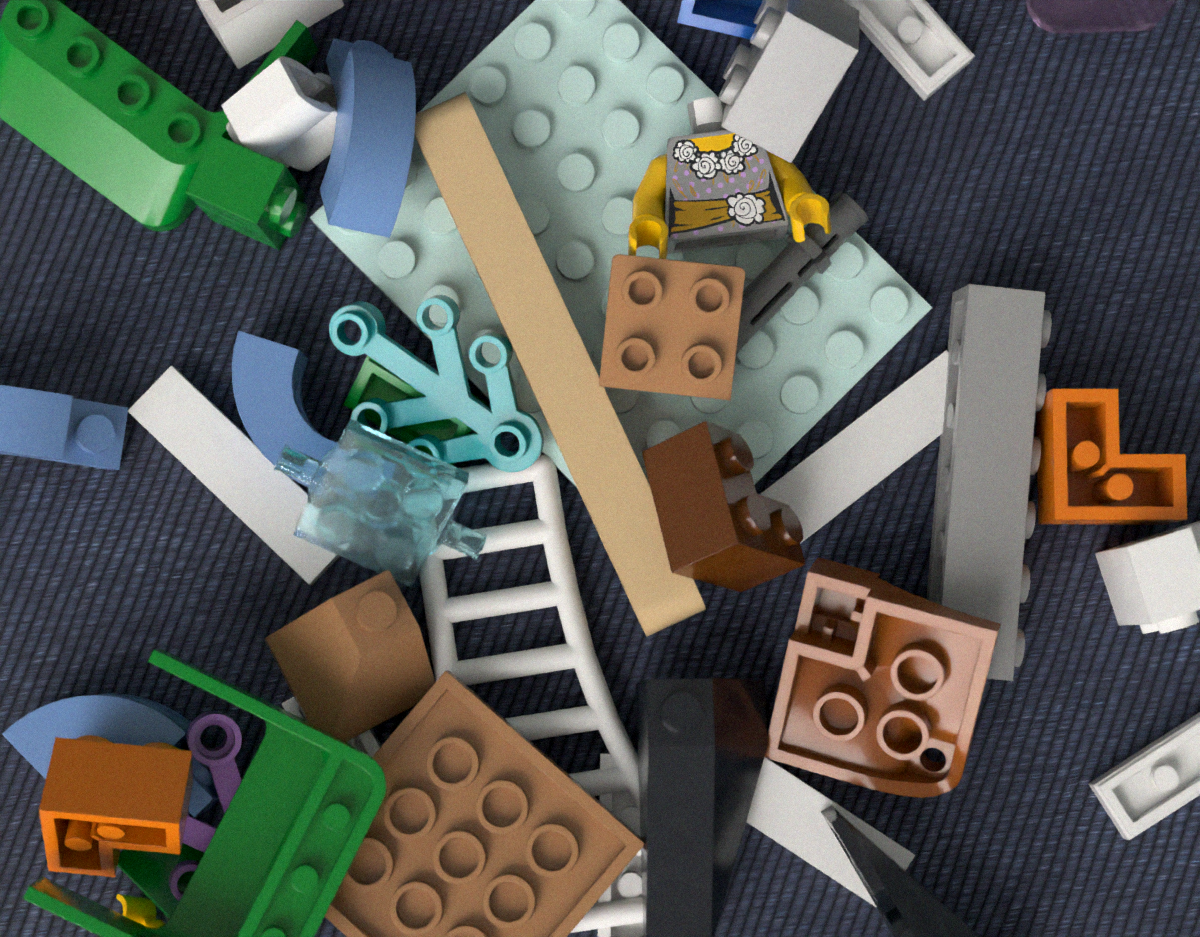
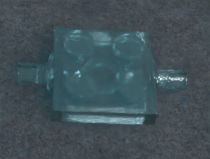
(380, 502)

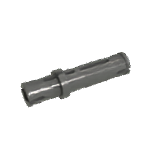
(796, 266)

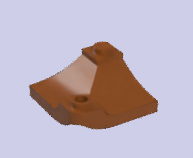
(878, 683)

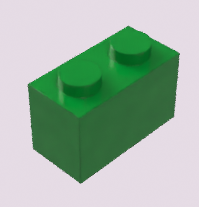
(248, 192)

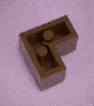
(713, 516)

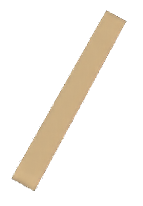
(554, 361)

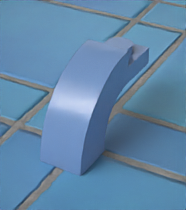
(370, 138)
(270, 400)
(61, 428)
(115, 718)

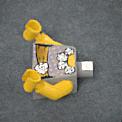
(719, 191)

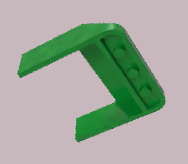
(109, 111)
(278, 842)

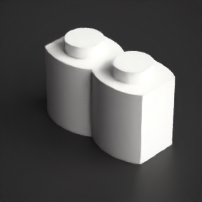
(285, 114)

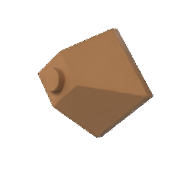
(354, 658)

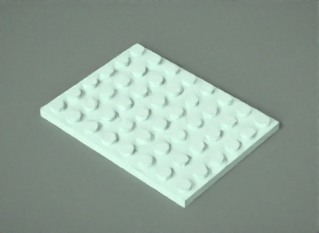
(575, 115)

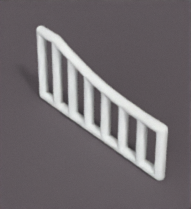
(576, 653)

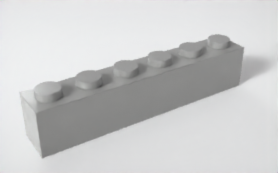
(988, 460)

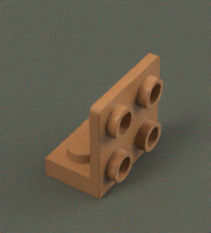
(671, 326)

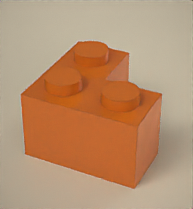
(1087, 477)
(111, 800)

